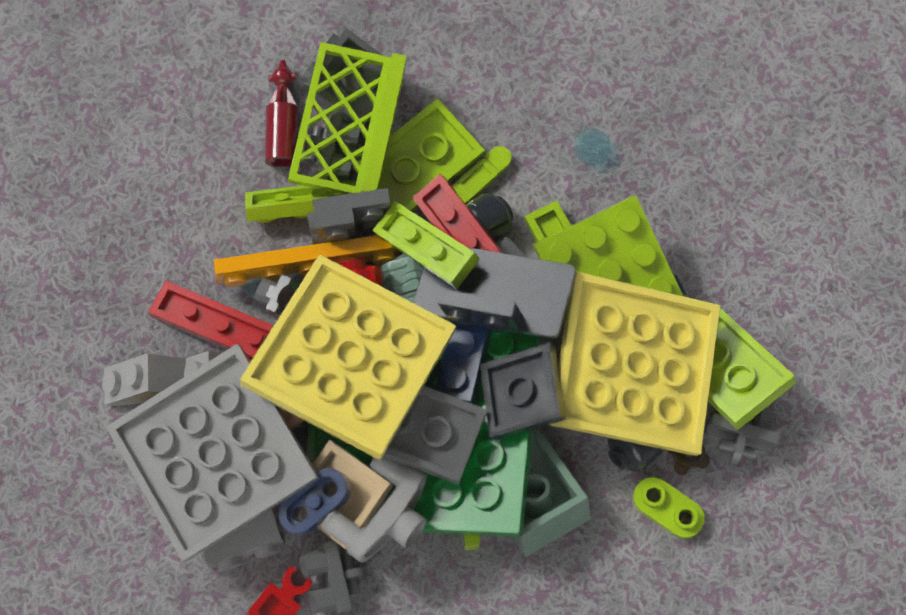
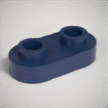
(316, 501)

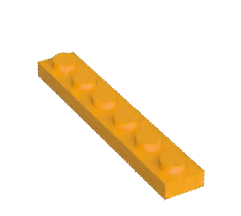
(272, 264)

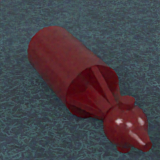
(281, 119)

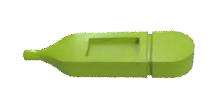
(483, 173)

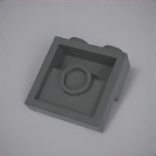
(348, 84)
(340, 216)

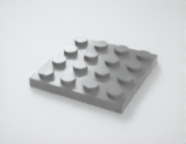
(211, 454)

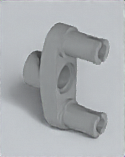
(394, 519)

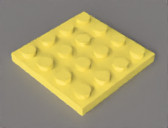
(348, 356)
(637, 364)

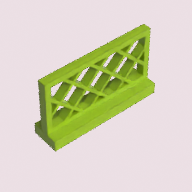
(380, 119)

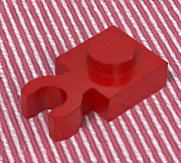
(280, 601)

